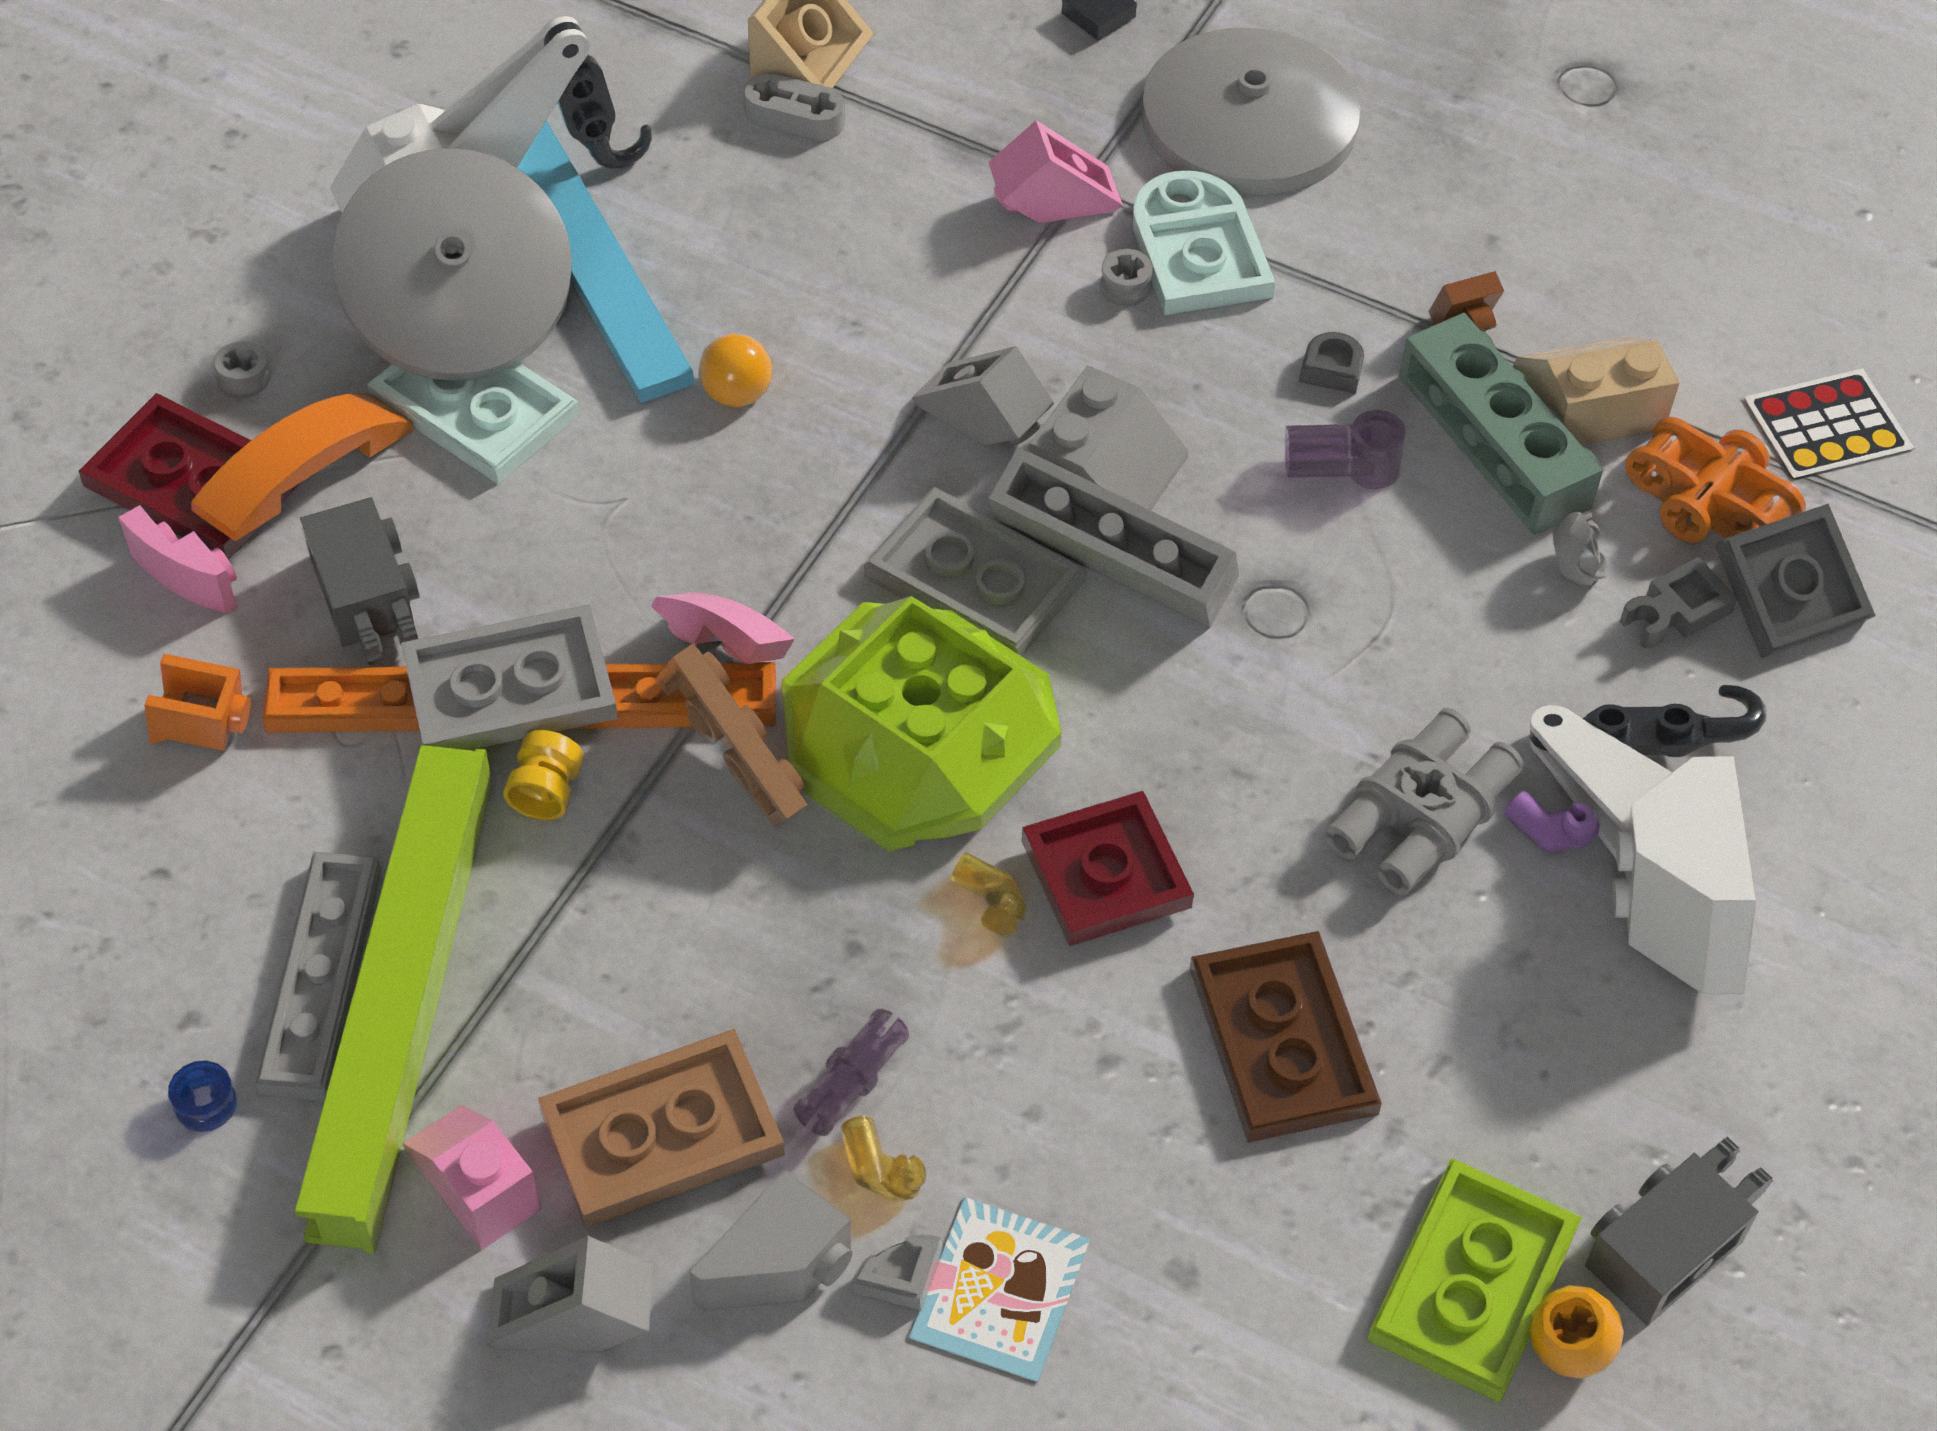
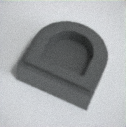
(1333, 362)

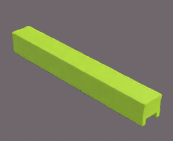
(395, 1001)

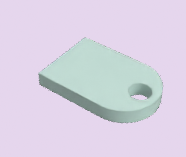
(1202, 248)

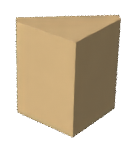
(805, 39)

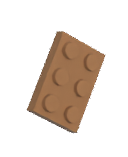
(660, 1127)

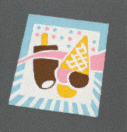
(1000, 1289)

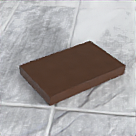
(1284, 1036)

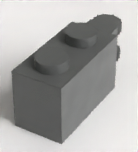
(361, 576)
(1675, 1231)

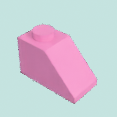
(1051, 178)
(476, 1173)

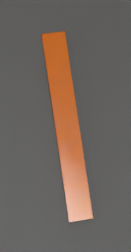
(383, 700)

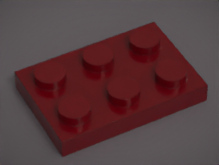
(163, 463)

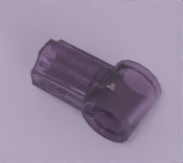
(1364, 450)

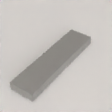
(319, 976)

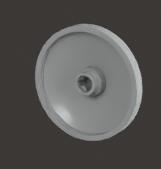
(1251, 110)
(440, 312)

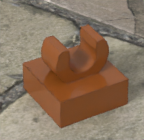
(1470, 296)

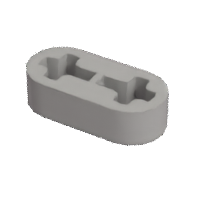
(794, 106)

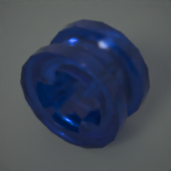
(222, 1094)

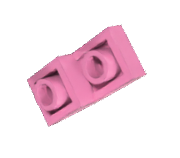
(181, 564)
(713, 618)

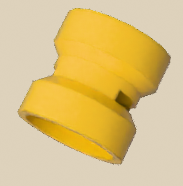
(542, 780)

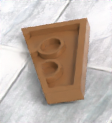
(715, 715)

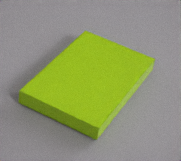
(1474, 1279)

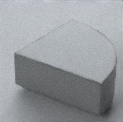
(900, 1272)

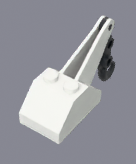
(504, 112)
(1671, 832)

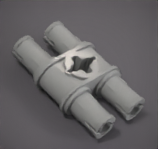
(1424, 801)

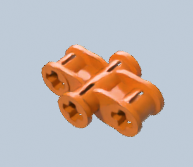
(1710, 481)

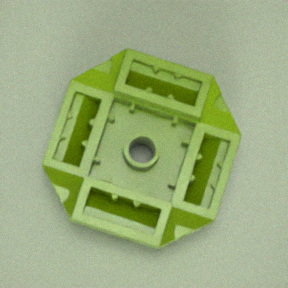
(909, 767)

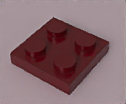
(1107, 868)

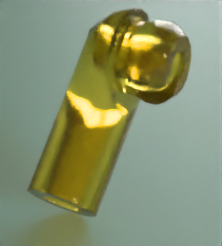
(998, 890)
(887, 1176)

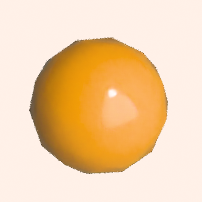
(735, 370)
(1576, 1332)

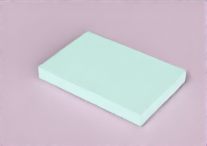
(482, 421)

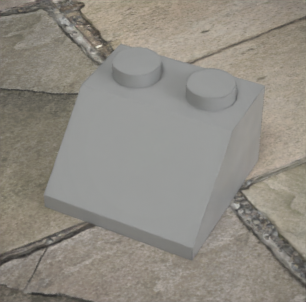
(1112, 438)

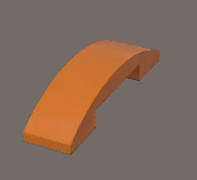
(251, 482)

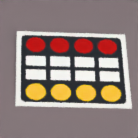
(1828, 423)

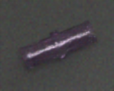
(851, 1072)

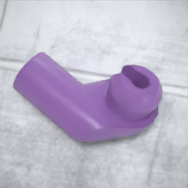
(1553, 830)

